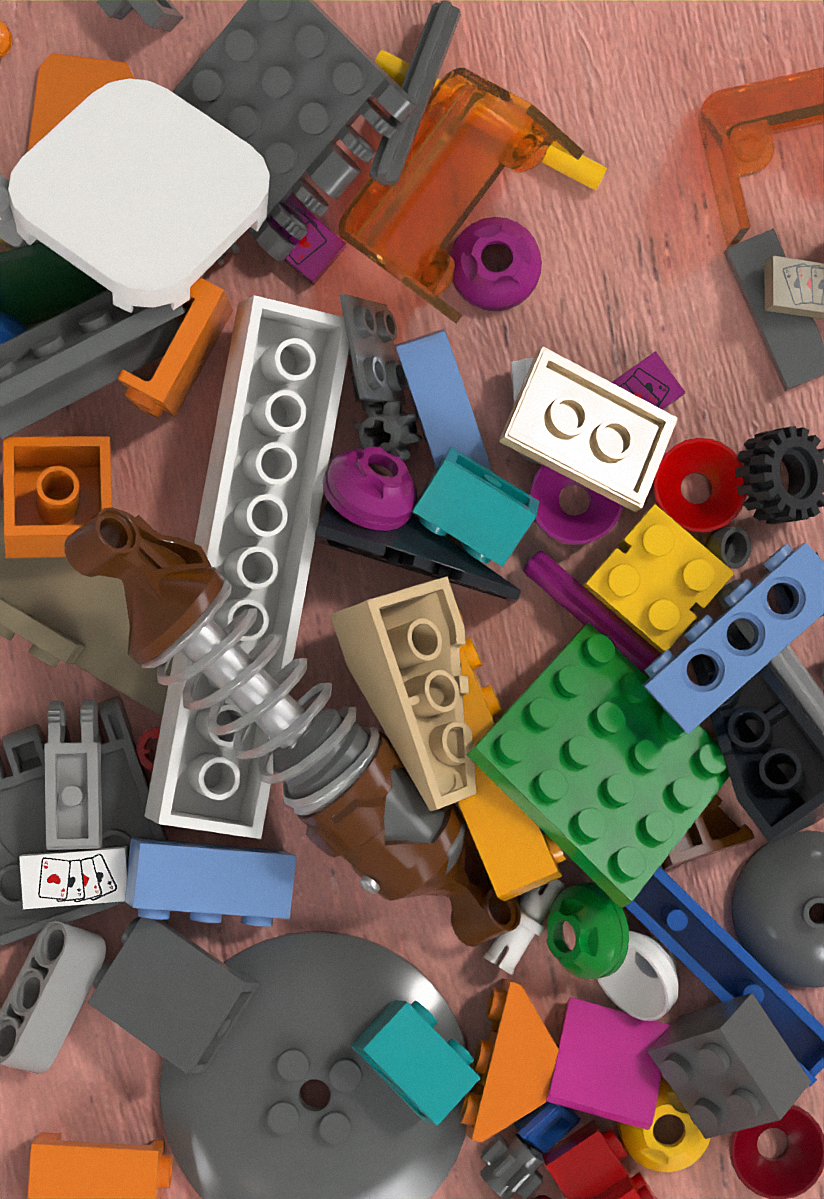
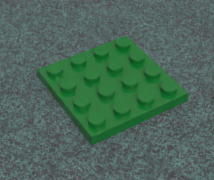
(601, 764)

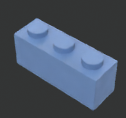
(209, 881)

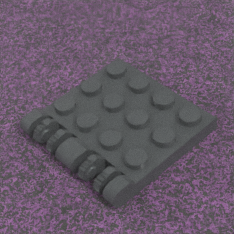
(292, 90)
(24, 815)

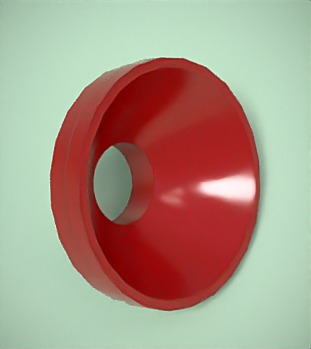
(718, 466)

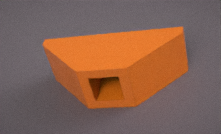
(512, 1064)

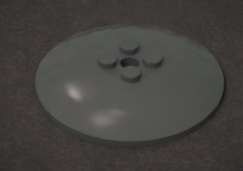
(244, 1121)

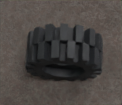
(763, 478)

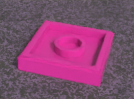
(606, 1064)

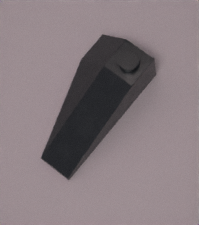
(415, 550)
(768, 750)

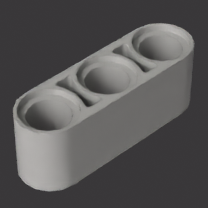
(48, 995)

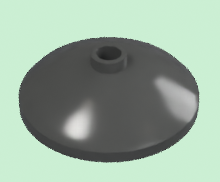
(774, 906)

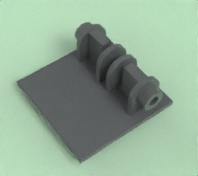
(373, 352)

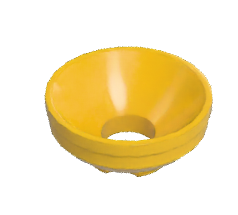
(659, 1156)

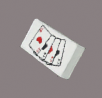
(74, 877)

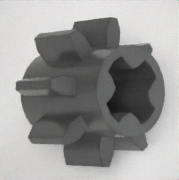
(389, 429)
(512, 1167)

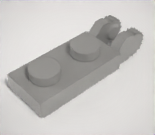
(73, 781)

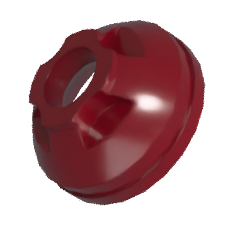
(791, 1171)

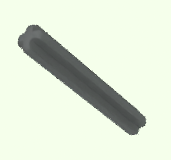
(419, 86)

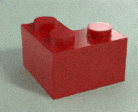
(591, 1167)

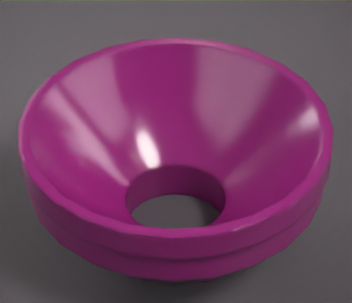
(495, 289)
(369, 497)
(566, 528)

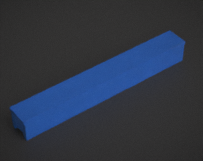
(726, 965)

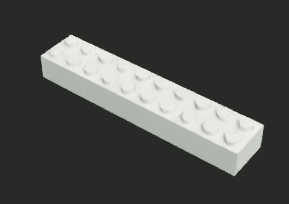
(260, 536)

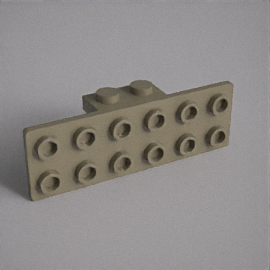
(74, 622)

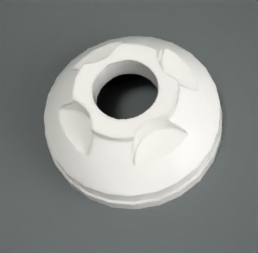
(643, 988)

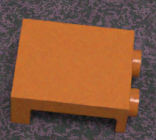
(186, 355)
(97, 1169)

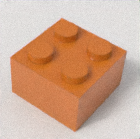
(52, 491)

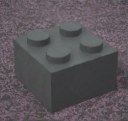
(729, 1066)

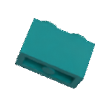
(475, 508)
(417, 1060)

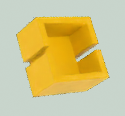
(658, 579)

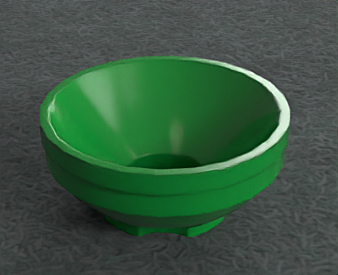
(598, 929)

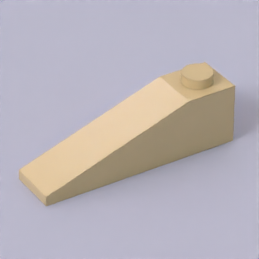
(410, 673)

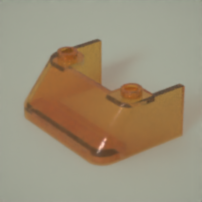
(738, 134)
(456, 156)

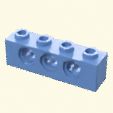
(690, 703)

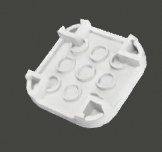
(139, 192)

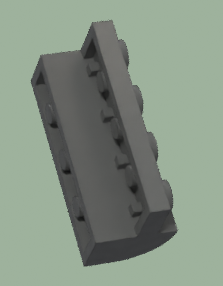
(77, 356)

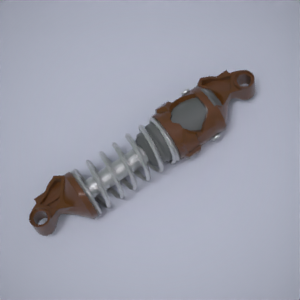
(333, 770)

